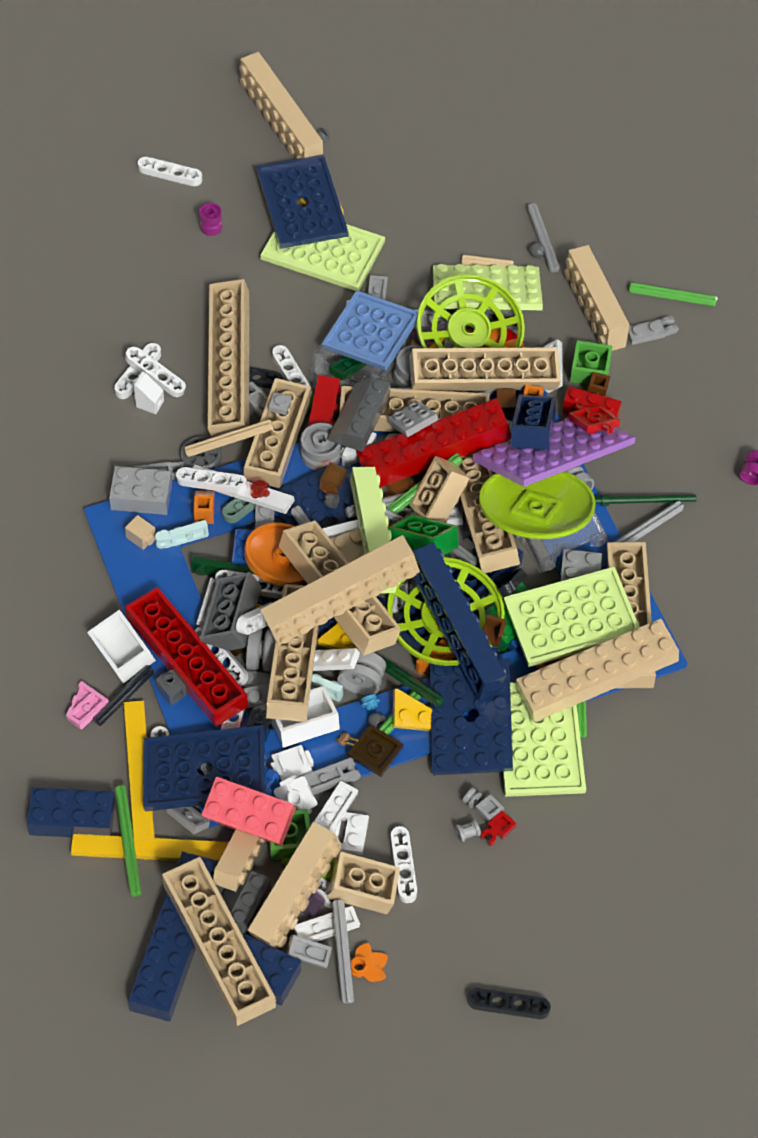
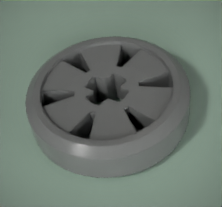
(210, 459)

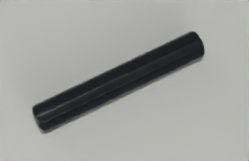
(123, 695)

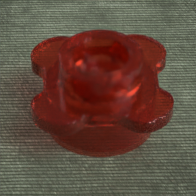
(260, 489)

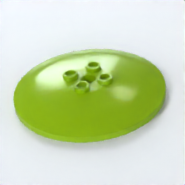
(562, 503)

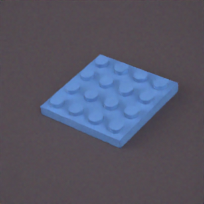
(371, 330)

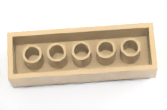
(596, 298)
(273, 449)
(295, 886)

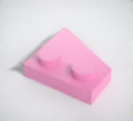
(85, 705)

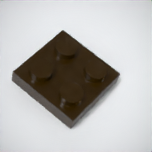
(375, 750)

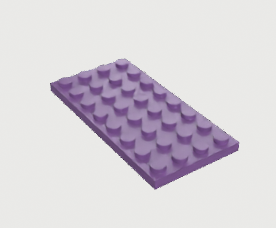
(567, 449)

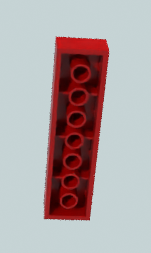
(454, 434)
(191, 659)

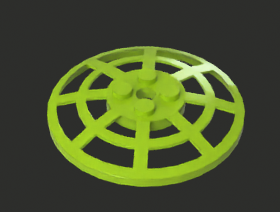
(470, 316)
(427, 619)

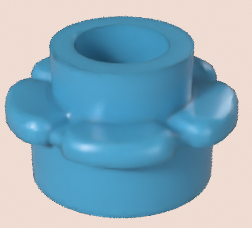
(370, 702)

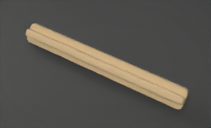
(229, 438)

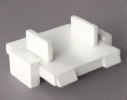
(292, 762)
(296, 792)

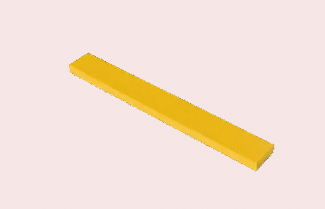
(135, 733)
(160, 850)

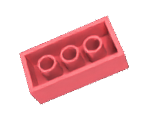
(248, 811)

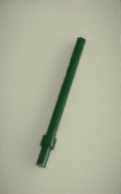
(605, 500)

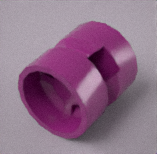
(210, 219)
(749, 470)

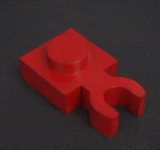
(499, 826)

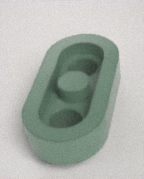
(237, 510)

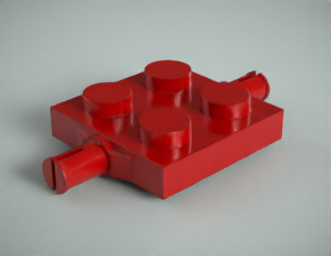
(594, 419)

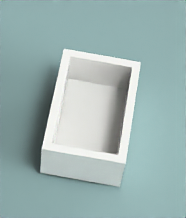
(121, 646)
(321, 719)

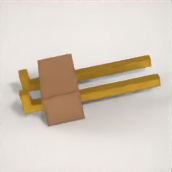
(345, 737)

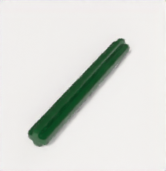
(412, 683)

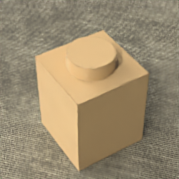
(140, 532)

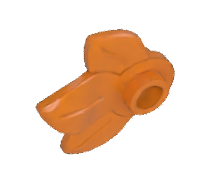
(370, 962)

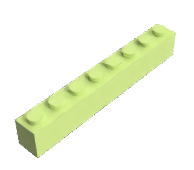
(370, 510)

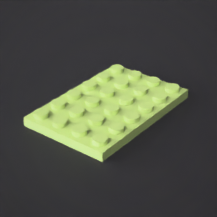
(337, 261)
(520, 281)
(570, 616)
(544, 753)

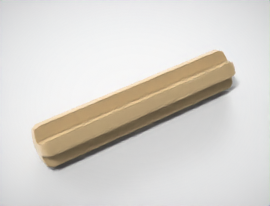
(470, 260)

